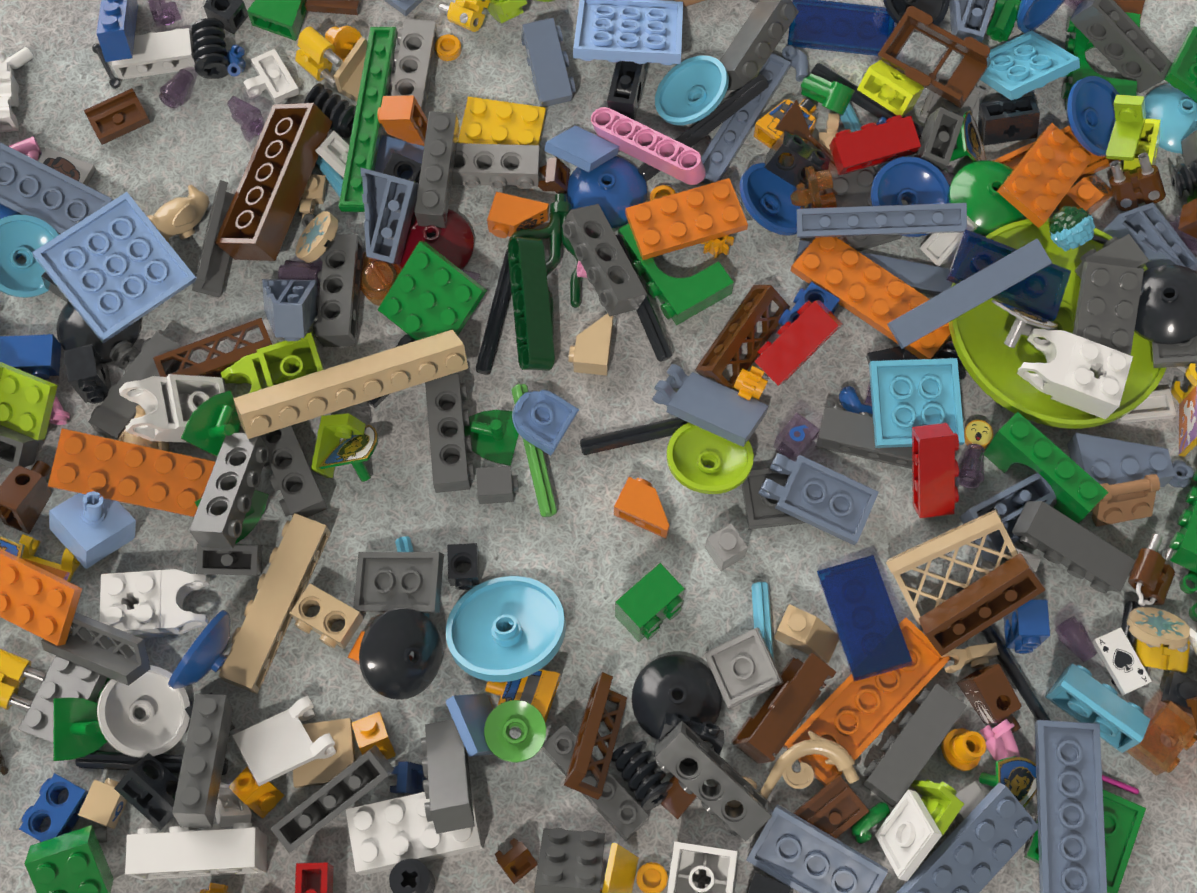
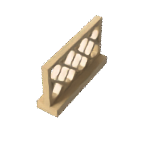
(939, 547)

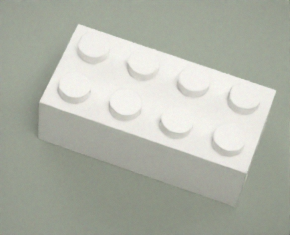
(399, 831)
(196, 853)

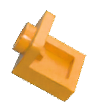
(371, 732)
(258, 798)

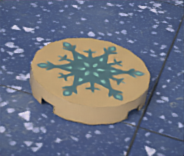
(315, 235)
(1158, 627)

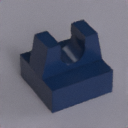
(409, 778)

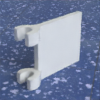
(282, 743)

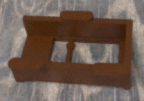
(966, 75)
(784, 709)

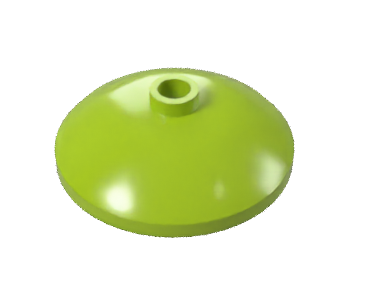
(694, 448)

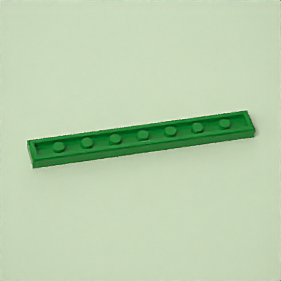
(366, 127)

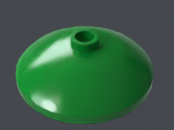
(984, 204)

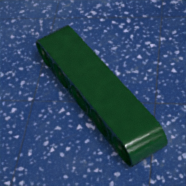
(531, 304)

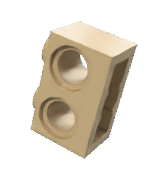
(330, 612)

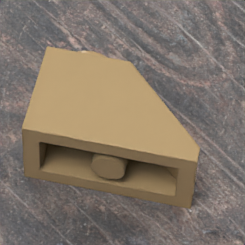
(593, 348)
(807, 633)

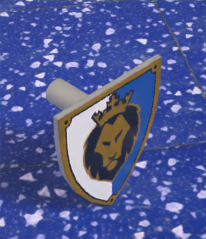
(1022, 322)

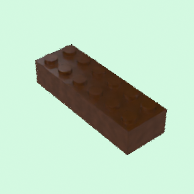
(273, 182)

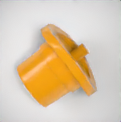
(343, 39)
(963, 748)

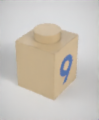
(103, 803)

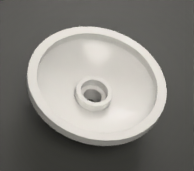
(162, 708)

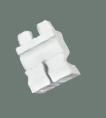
(8, 98)

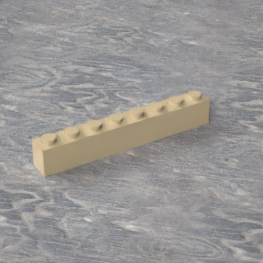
(350, 383)

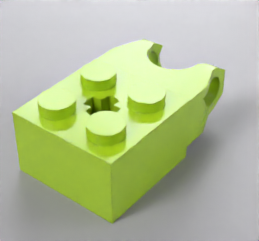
(276, 364)

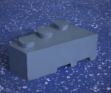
(970, 17)
(547, 62)
(388, 214)
(1153, 236)
(290, 306)
(1118, 460)
(1009, 506)

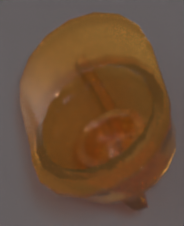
(377, 278)

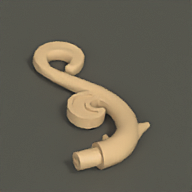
(798, 780)

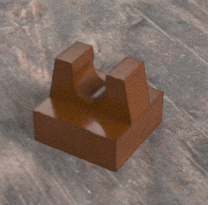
(556, 176)
(516, 861)

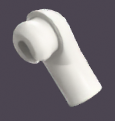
(18, 59)

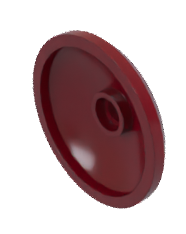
(452, 242)

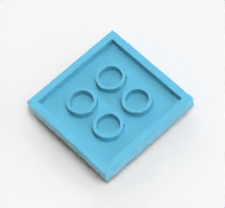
(1026, 65)
(912, 396)

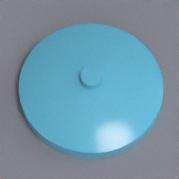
(505, 628)

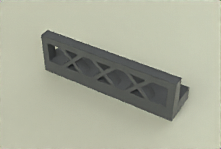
(213, 259)
(99, 653)

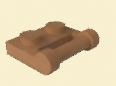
(1127, 501)

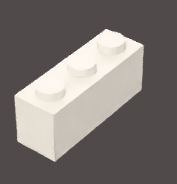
(158, 54)

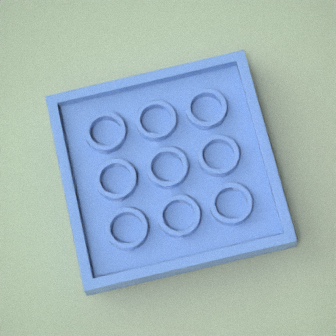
(629, 31)
(114, 267)

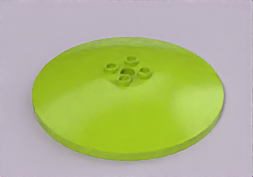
(994, 366)

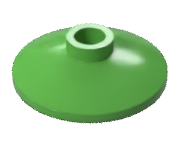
(515, 715)

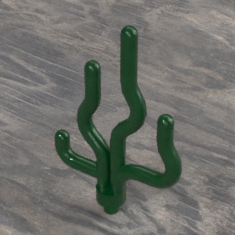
(554, 230)

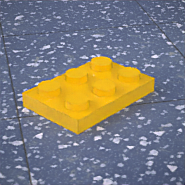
(501, 123)

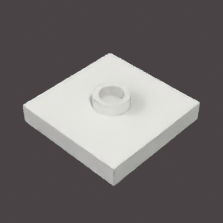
(908, 835)

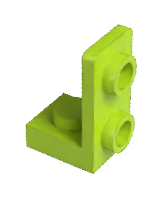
(1128, 127)
(328, 437)

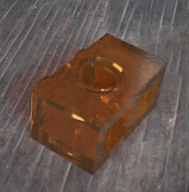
(1181, 732)

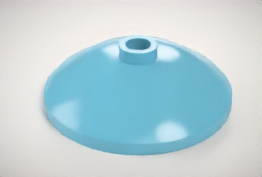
(691, 90)
(1176, 122)
(21, 237)

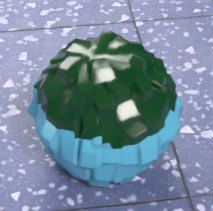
(1071, 227)

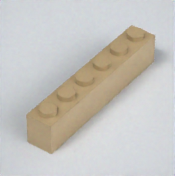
(277, 594)

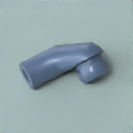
(798, 61)

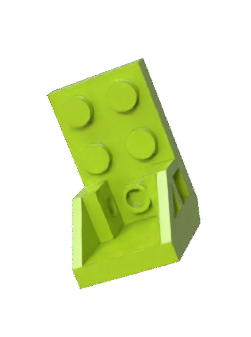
(25, 402)

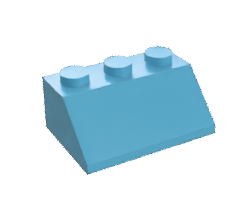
(1091, 702)

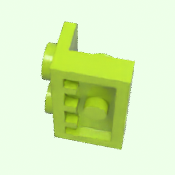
(939, 801)

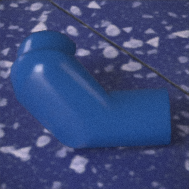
(236, 62)
(851, 402)

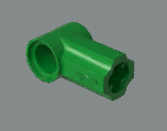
(1003, 19)
(831, 95)

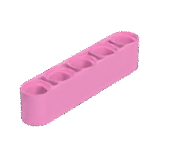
(649, 146)

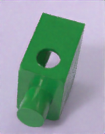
(278, 16)

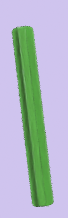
(537, 467)

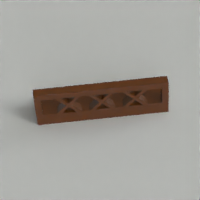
(737, 330)
(214, 366)
(589, 737)

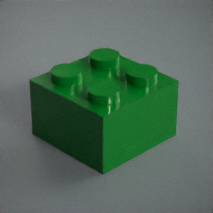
(649, 603)
(69, 864)

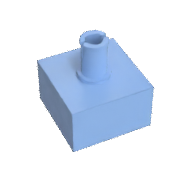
(91, 526)

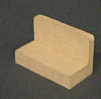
(350, 72)

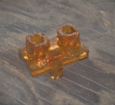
(816, 182)

